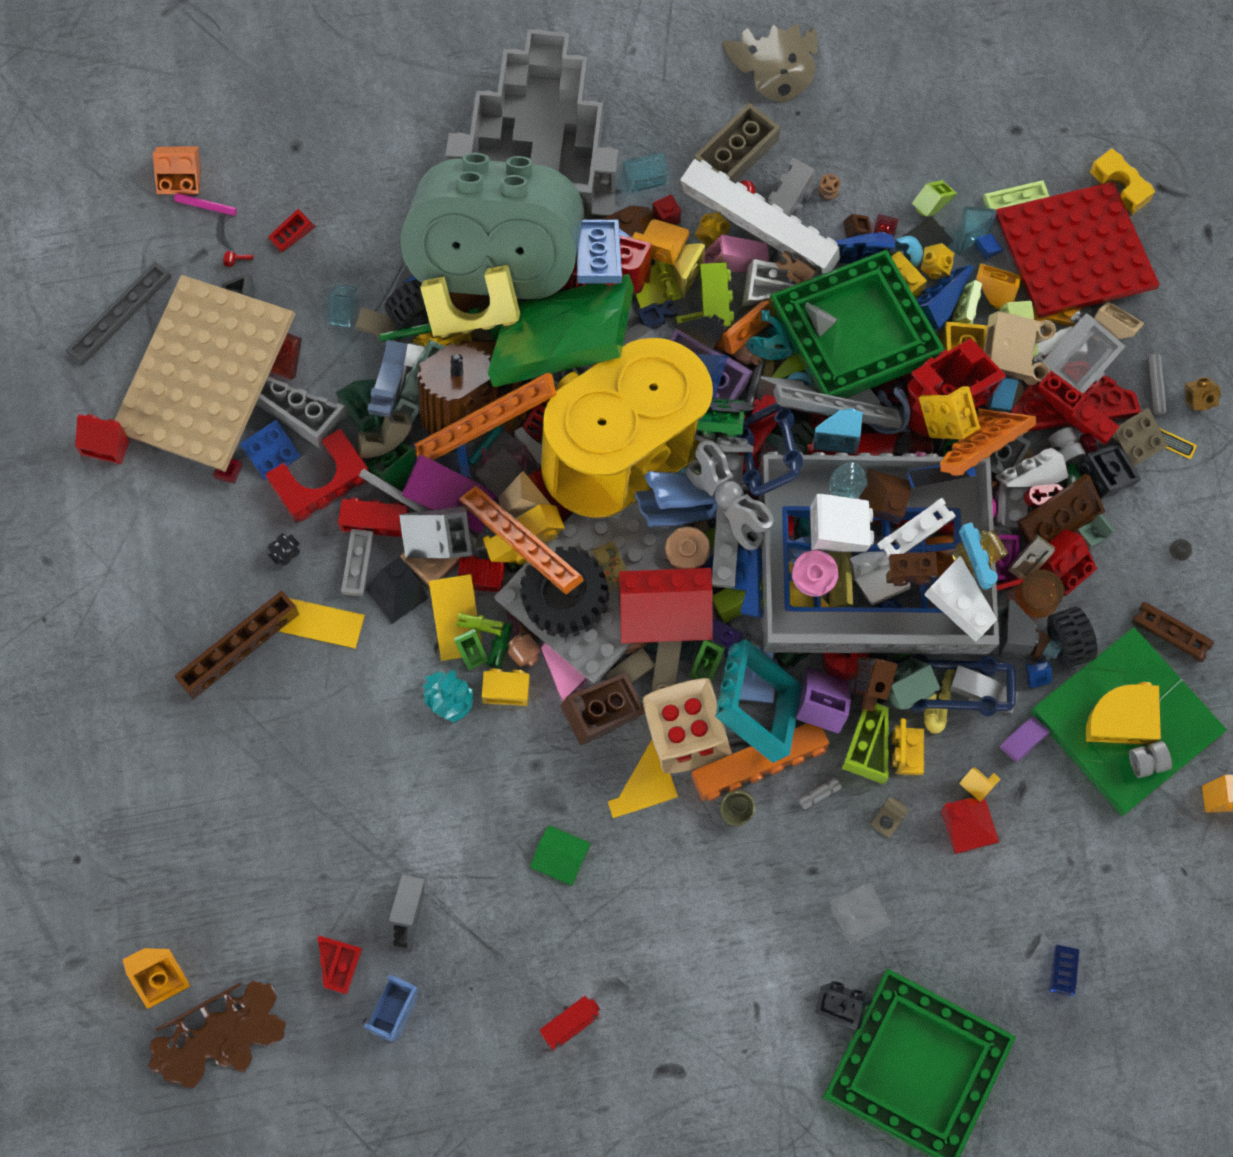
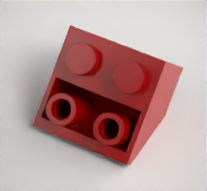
(101, 438)
(1070, 560)

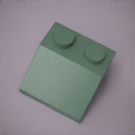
(911, 683)

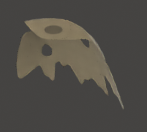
(773, 57)

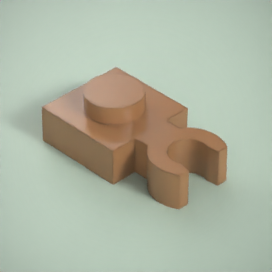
(798, 270)

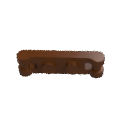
(1173, 631)

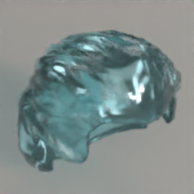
(848, 481)

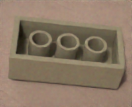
(740, 143)

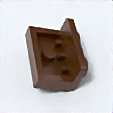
(912, 568)

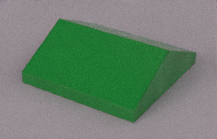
(560, 855)

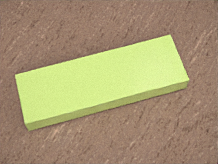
(1015, 195)

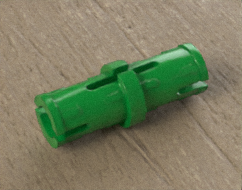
(499, 646)

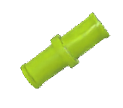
(480, 623)

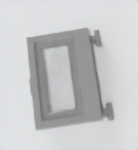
(1083, 353)

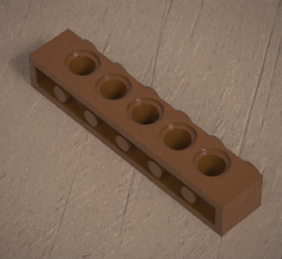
(237, 645)

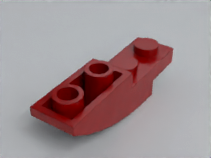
(1075, 409)

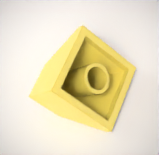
(687, 266)

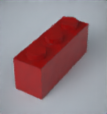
(371, 516)

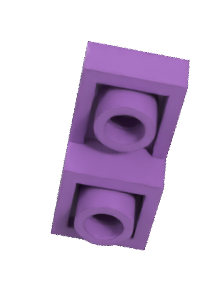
(1024, 739)

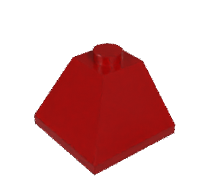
(969, 824)

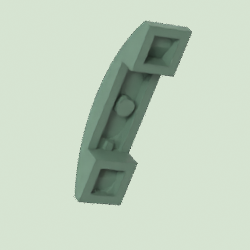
(408, 398)

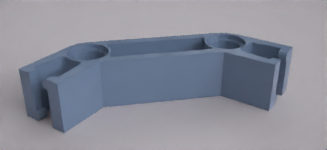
(389, 380)

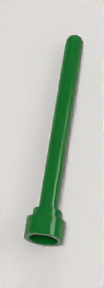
(415, 330)

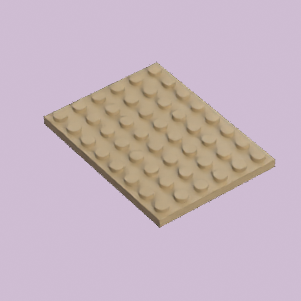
(203, 372)

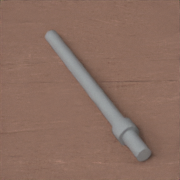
(396, 494)

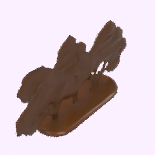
(223, 1037)

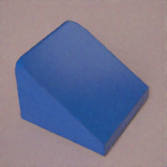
(988, 246)

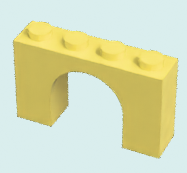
(447, 319)

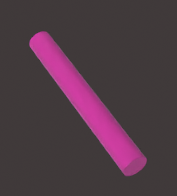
(205, 204)

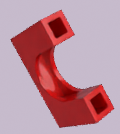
(304, 501)

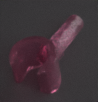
(514, 622)

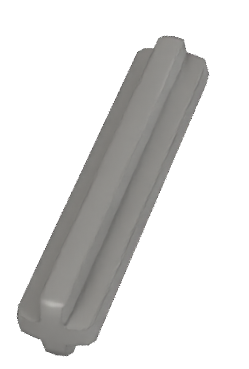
(1157, 384)

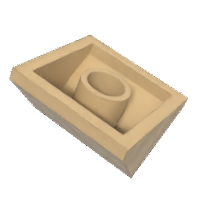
(521, 496)

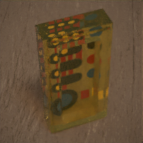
(611, 563)

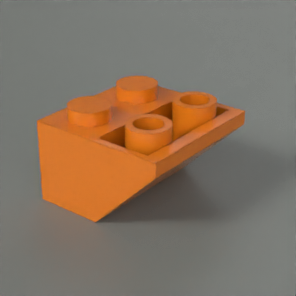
(177, 169)

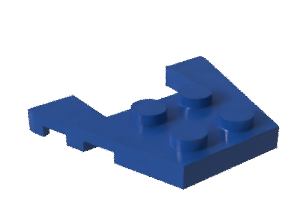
(747, 579)

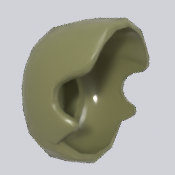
(737, 807)

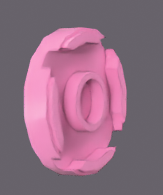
(815, 573)

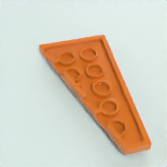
(995, 431)

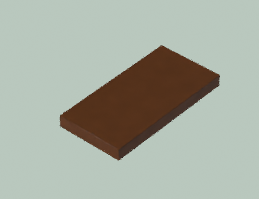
(1067, 510)

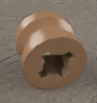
(830, 181)

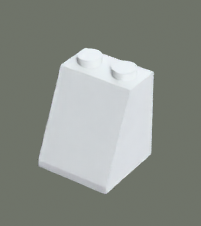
(840, 524)

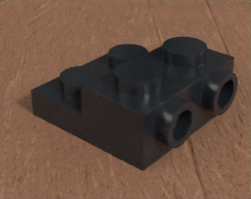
(1109, 470)

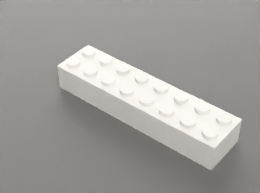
(759, 217)

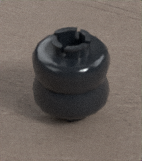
(283, 549)

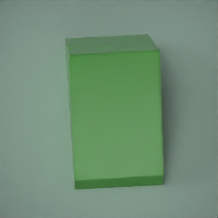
(471, 649)
(708, 660)

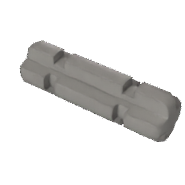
(819, 793)

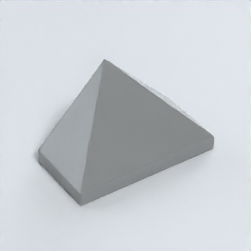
(820, 319)

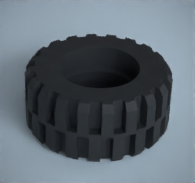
(574, 618)

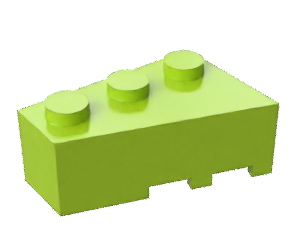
(715, 292)
(869, 746)

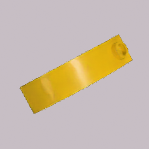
(1126, 716)

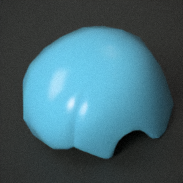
(910, 248)

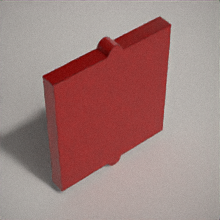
(1009, 583)

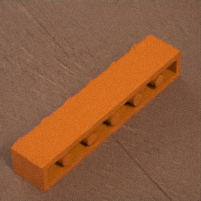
(751, 765)

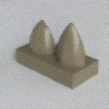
(1031, 557)

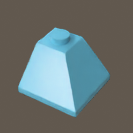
(839, 432)

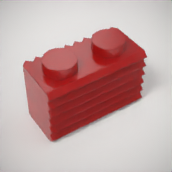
(484, 573)

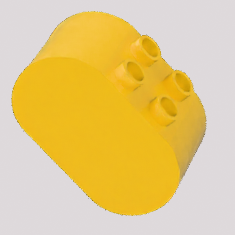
(622, 423)

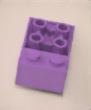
(823, 700)

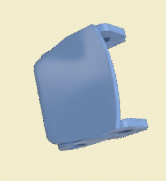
(393, 1009)

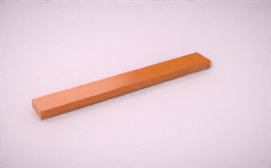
(487, 417)
(521, 540)

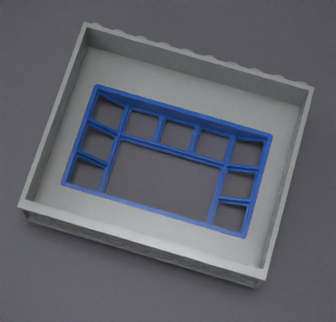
(866, 629)

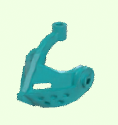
(765, 347)

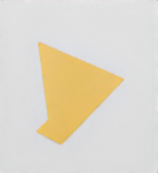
(645, 786)

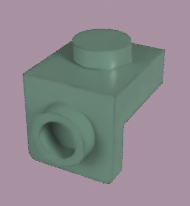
(1096, 531)

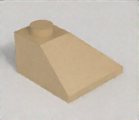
(1118, 321)

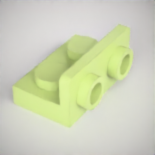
(967, 303)

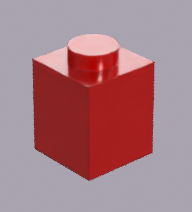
(667, 210)

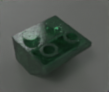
(356, 400)

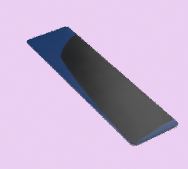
(933, 475)

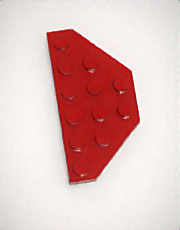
(1103, 395)

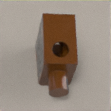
(873, 680)

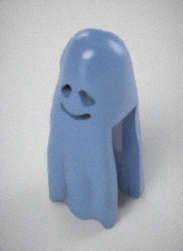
(674, 500)

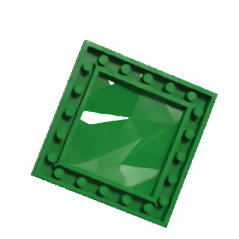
(876, 330)
(563, 332)
(1184, 719)
(919, 1067)

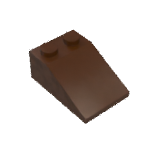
(602, 708)

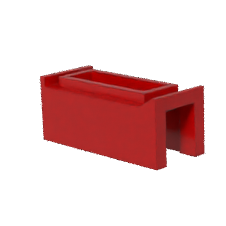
(570, 1022)

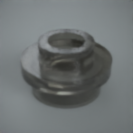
(1176, 554)

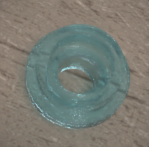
(1052, 650)

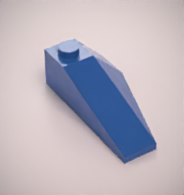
(863, 246)

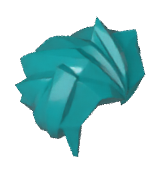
(448, 695)

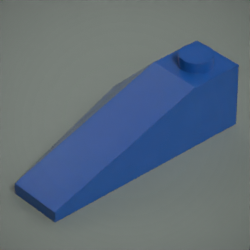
(941, 298)

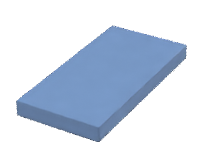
(599, 252)

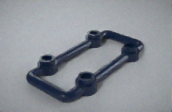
(792, 458)
(986, 705)

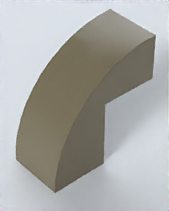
(392, 434)

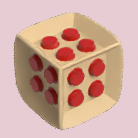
(686, 726)

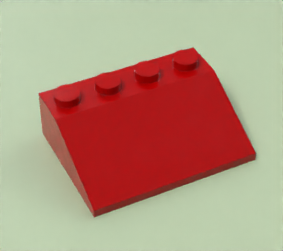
(665, 605)

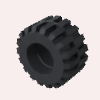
(407, 306)
(1075, 636)

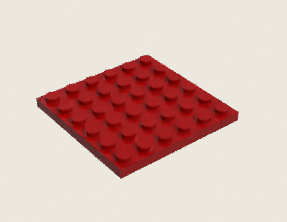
(1076, 249)

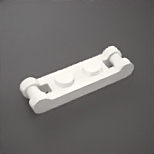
(917, 529)

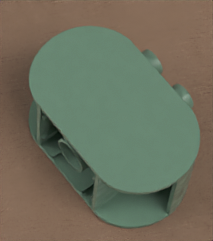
(493, 215)

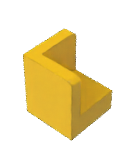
(978, 784)

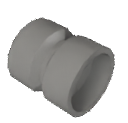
(1065, 443)
(1150, 759)

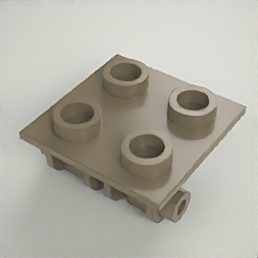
(1140, 437)

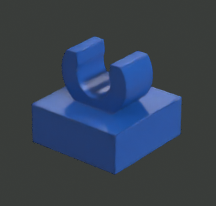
(1039, 674)

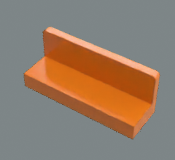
(744, 329)

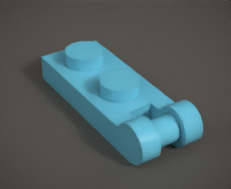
(977, 556)

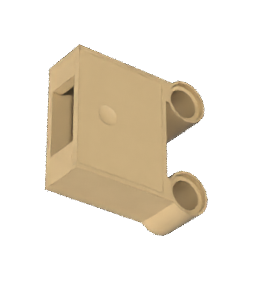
(1012, 342)

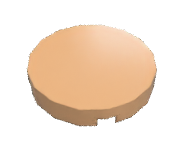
(687, 548)

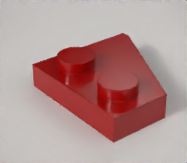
(338, 963)

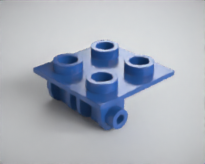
(270, 448)

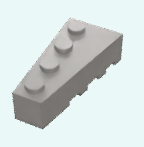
(303, 413)

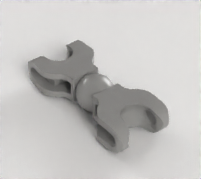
(741, 510)

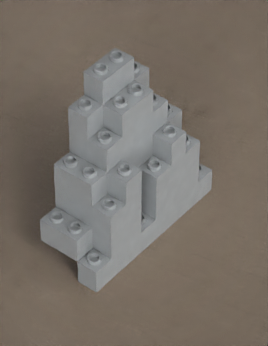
(545, 118)

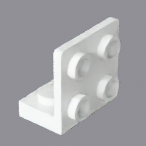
(870, 573)

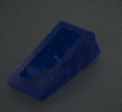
(1059, 988)

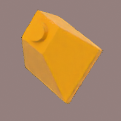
(998, 285)
(155, 975)

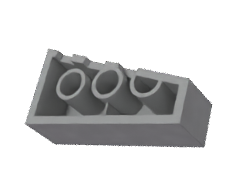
(791, 191)

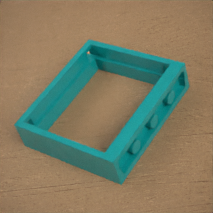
(778, 742)

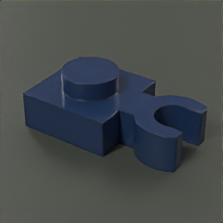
(654, 316)

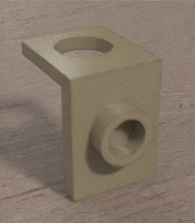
(895, 810)

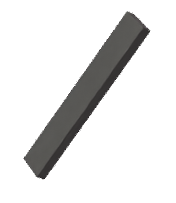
(118, 313)

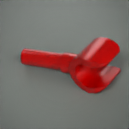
(230, 257)

